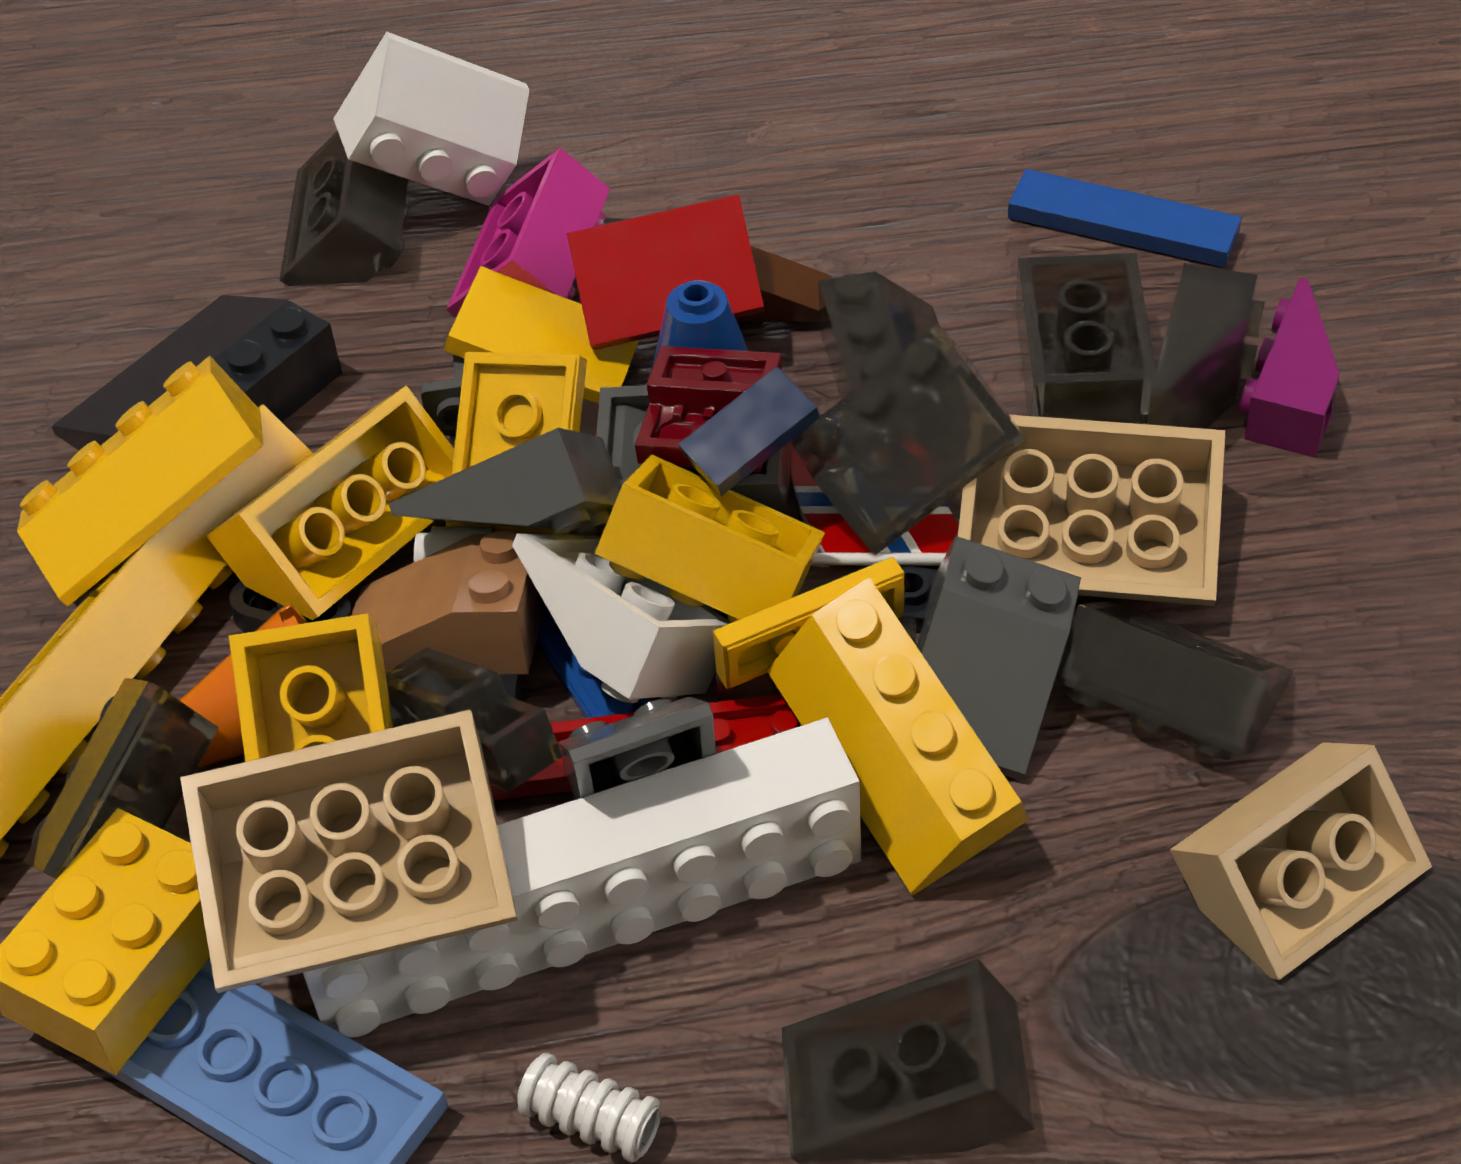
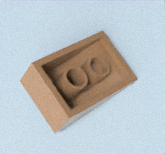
(460, 602)

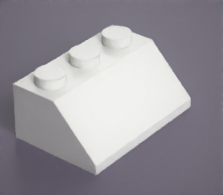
(434, 119)

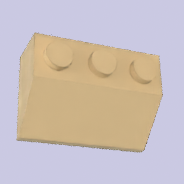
(1303, 856)

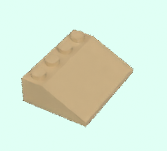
(1108, 504)
(346, 850)

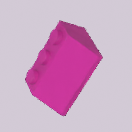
(530, 227)

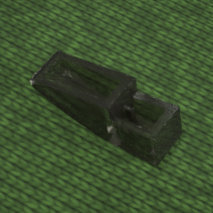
(512, 733)

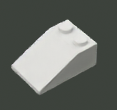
(621, 626)

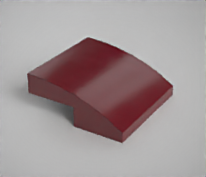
(690, 389)

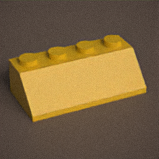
(139, 477)
(331, 514)
(919, 764)

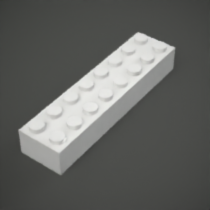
(626, 868)

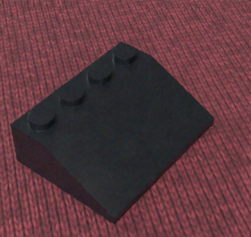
(263, 344)

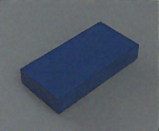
(749, 430)

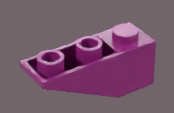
(1297, 379)

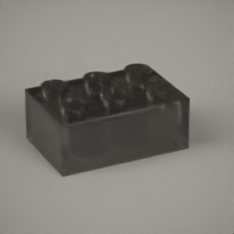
(1084, 337)

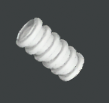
(589, 1107)

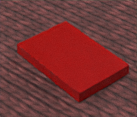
(635, 263)

